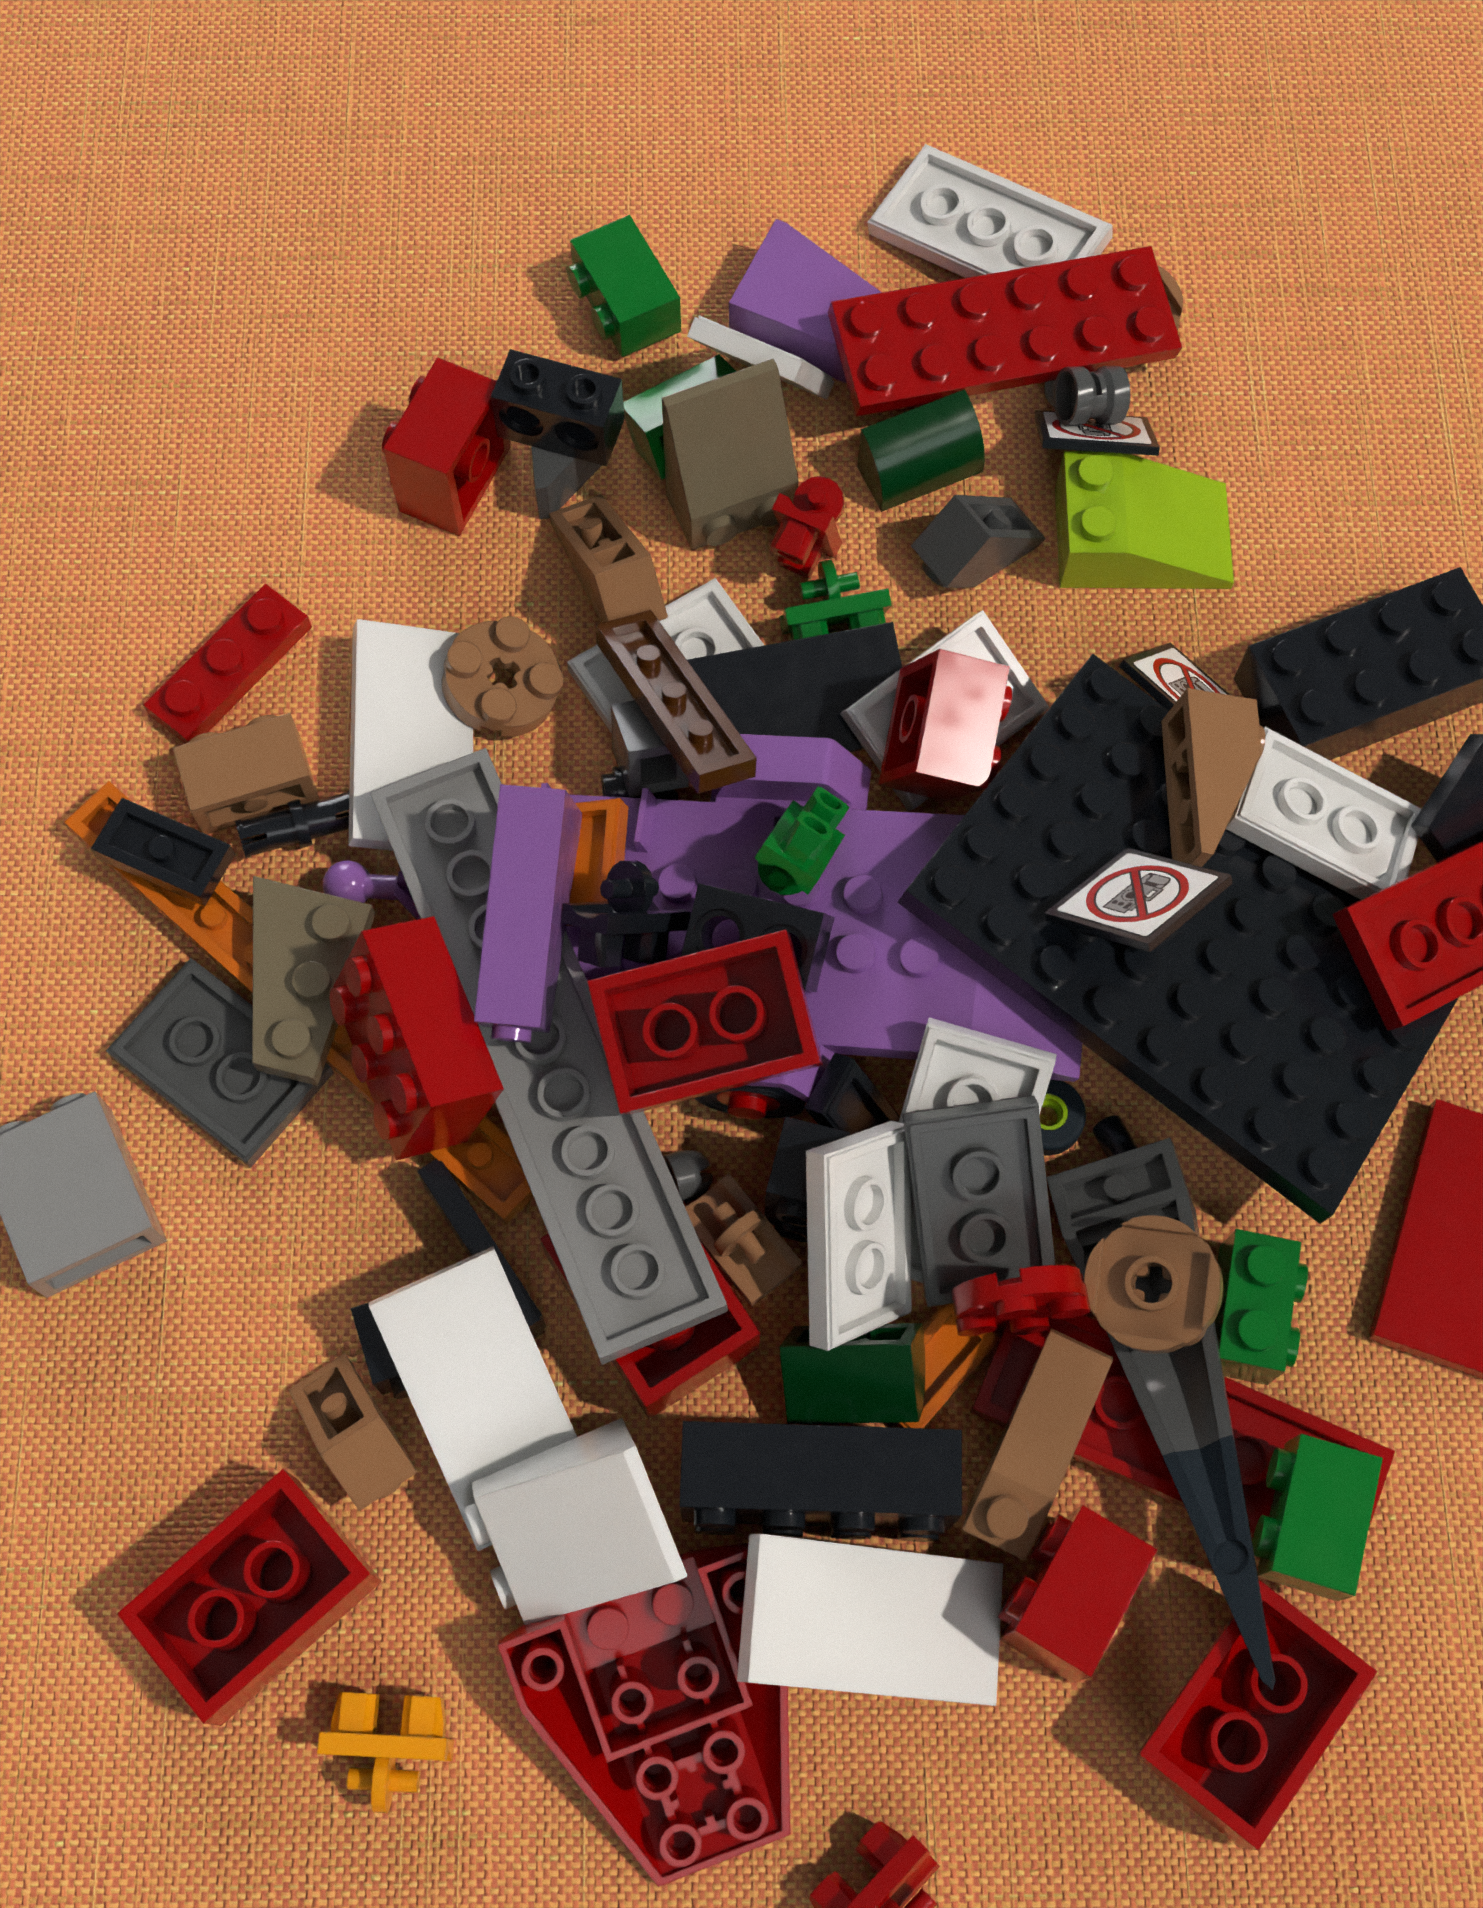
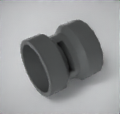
(1091, 395)

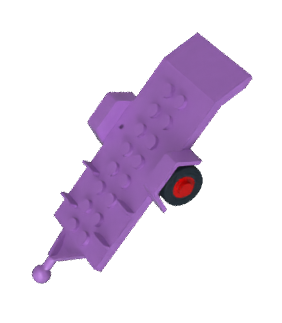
(881, 961)

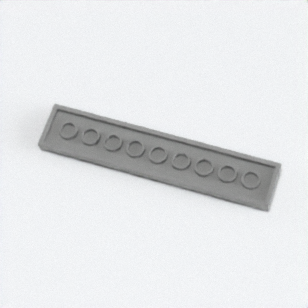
(587, 1165)

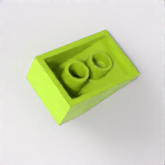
(1139, 525)

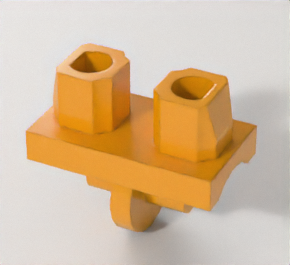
(355, 1735)

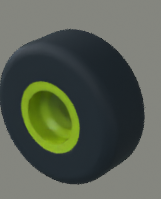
(1070, 1117)

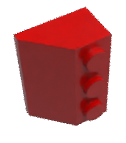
(1239, 1746)

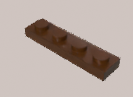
(676, 702)

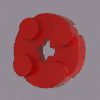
(1020, 1301)

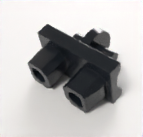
(626, 912)

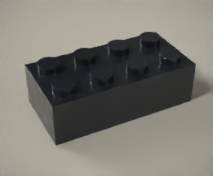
(1371, 668)
(821, 1478)

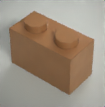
(244, 772)

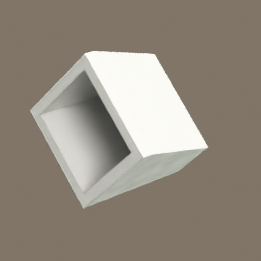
(574, 1526)

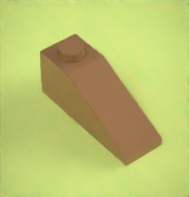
(608, 560)
(1208, 758)
(1037, 1445)

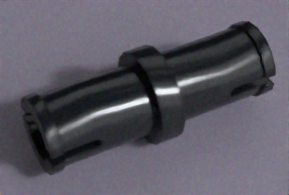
(294, 824)

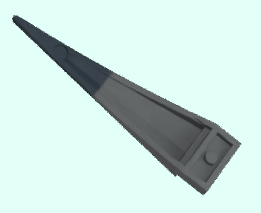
(1176, 1390)

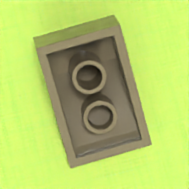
(728, 454)

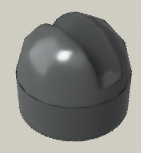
(685, 1171)

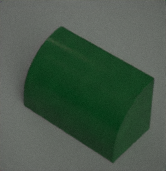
(921, 450)
(857, 1382)

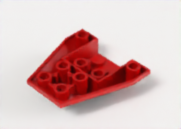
(653, 1718)

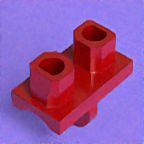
(808, 525)
(900, 1870)

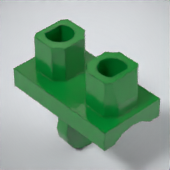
(856, 610)
(802, 844)

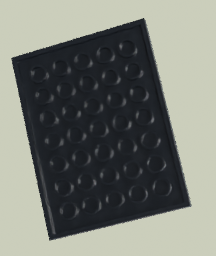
(1232, 1022)

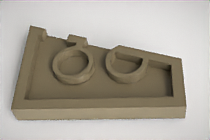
(297, 957)

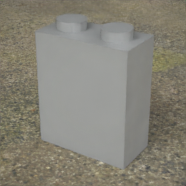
(72, 1195)

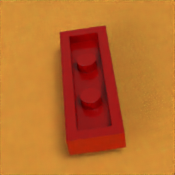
(228, 665)

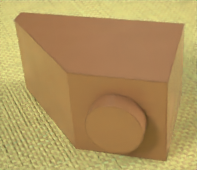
(352, 1432)

